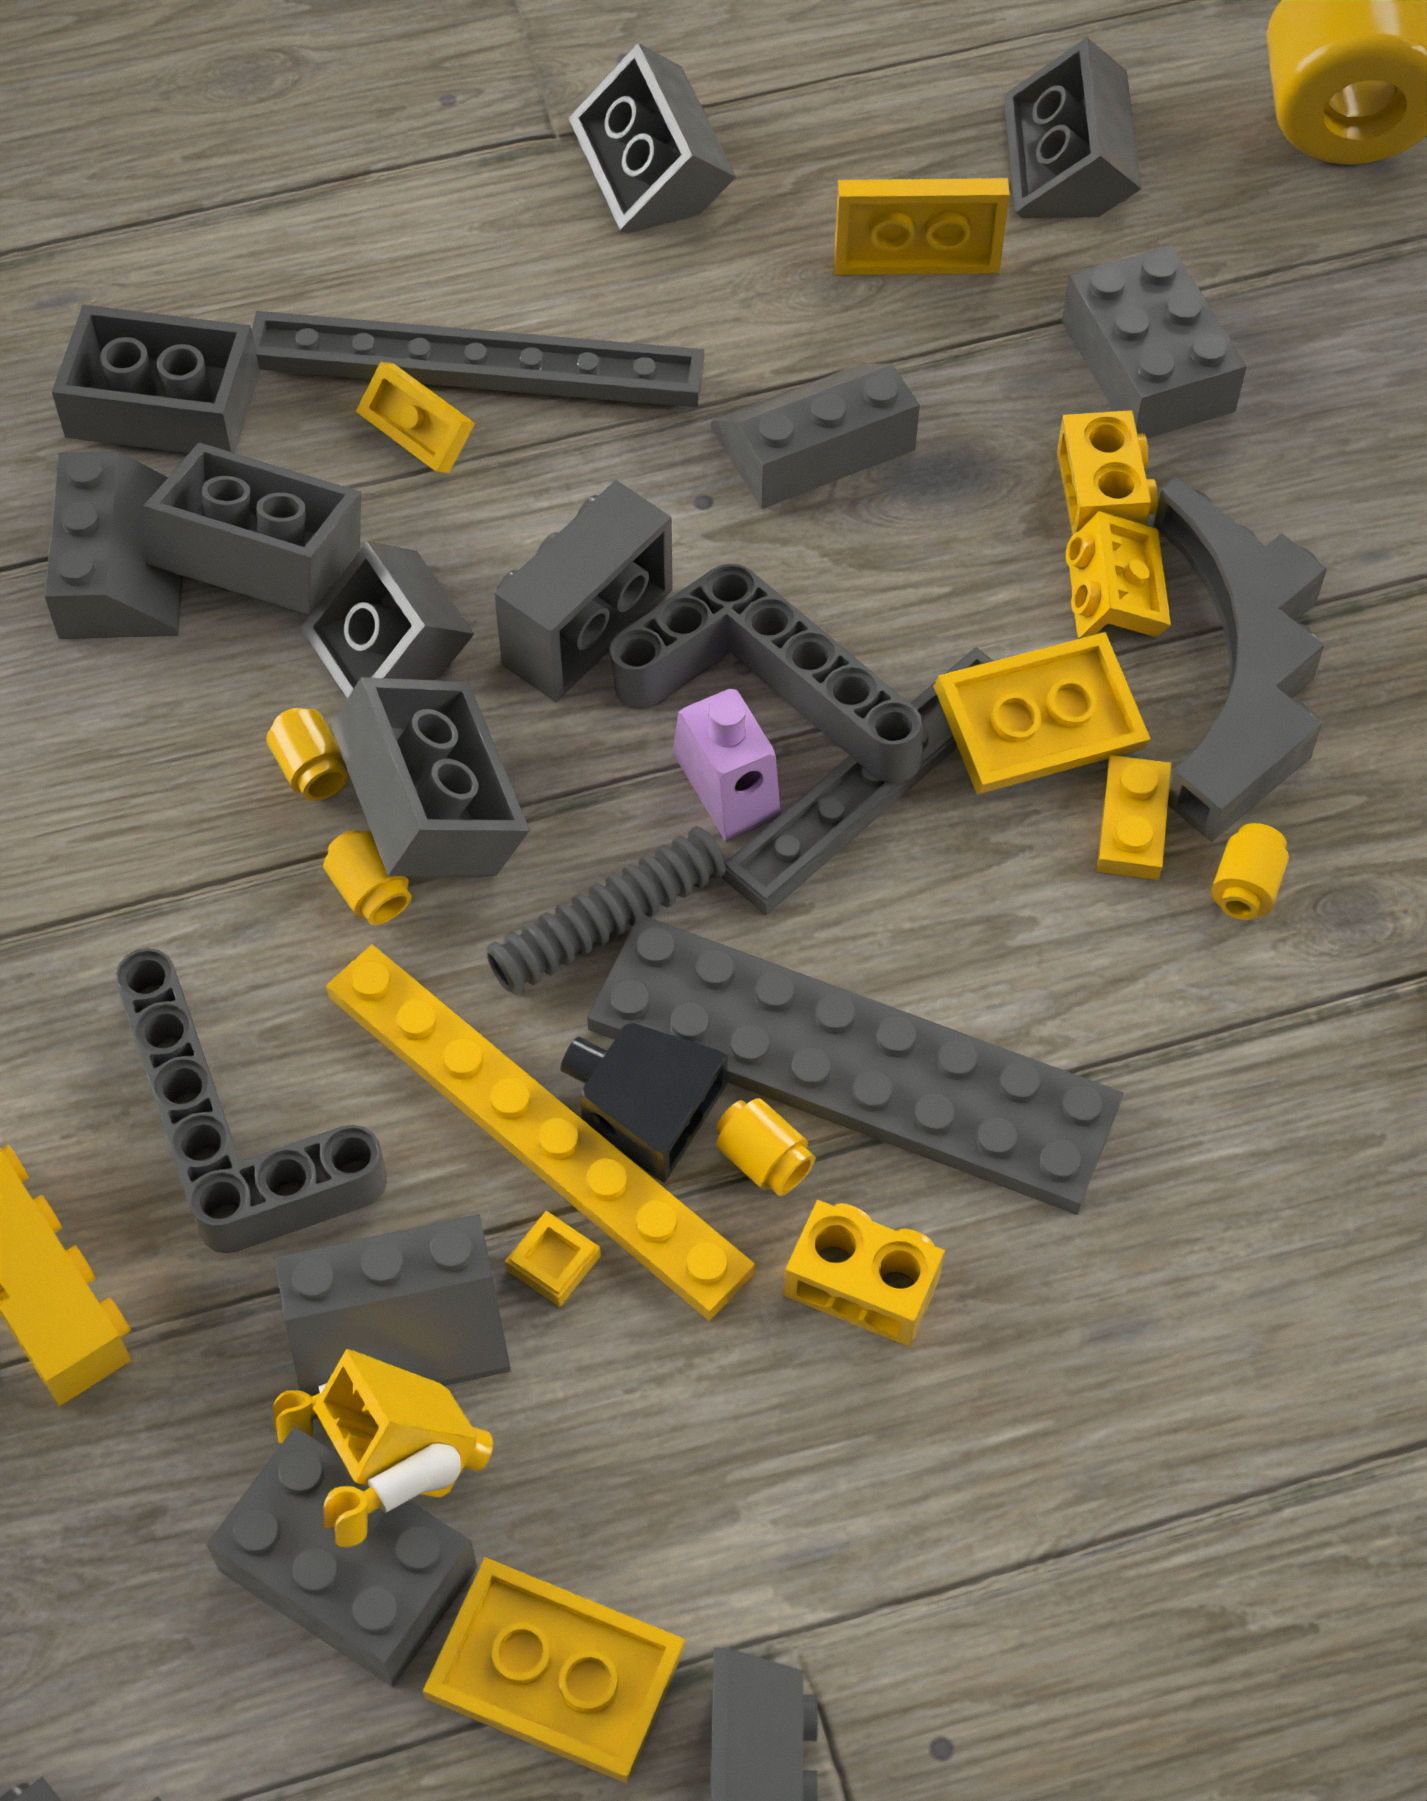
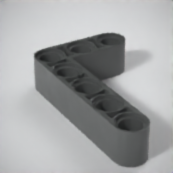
(746, 617)
(203, 1125)

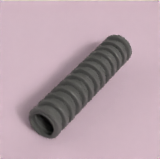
(606, 910)

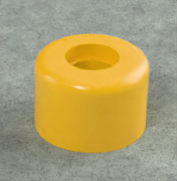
(1350, 77)

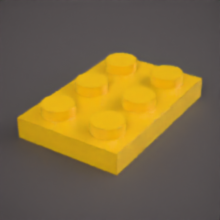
(920, 226)
(1041, 712)
(555, 1670)

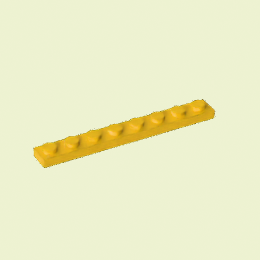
(542, 1132)

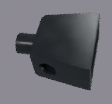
(647, 1092)

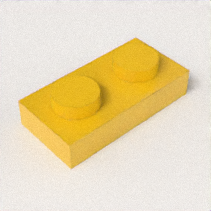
(415, 417)
(1134, 817)

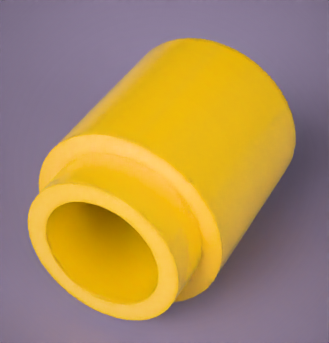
(307, 753)
(1251, 872)
(362, 878)
(764, 1146)

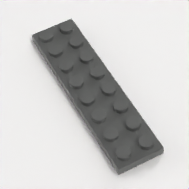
(865, 1063)

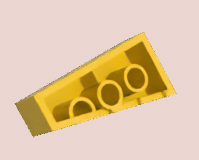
(48, 1296)

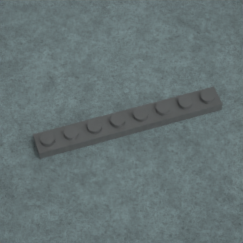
(480, 358)

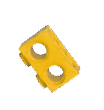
(1104, 468)
(856, 1287)

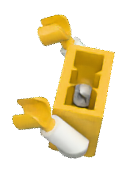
(392, 1434)

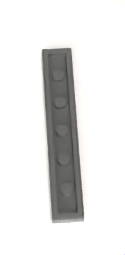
(833, 813)

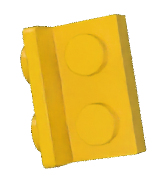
(1117, 577)

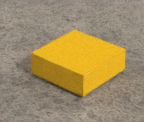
(552, 1258)

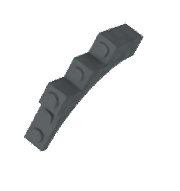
(1258, 597)

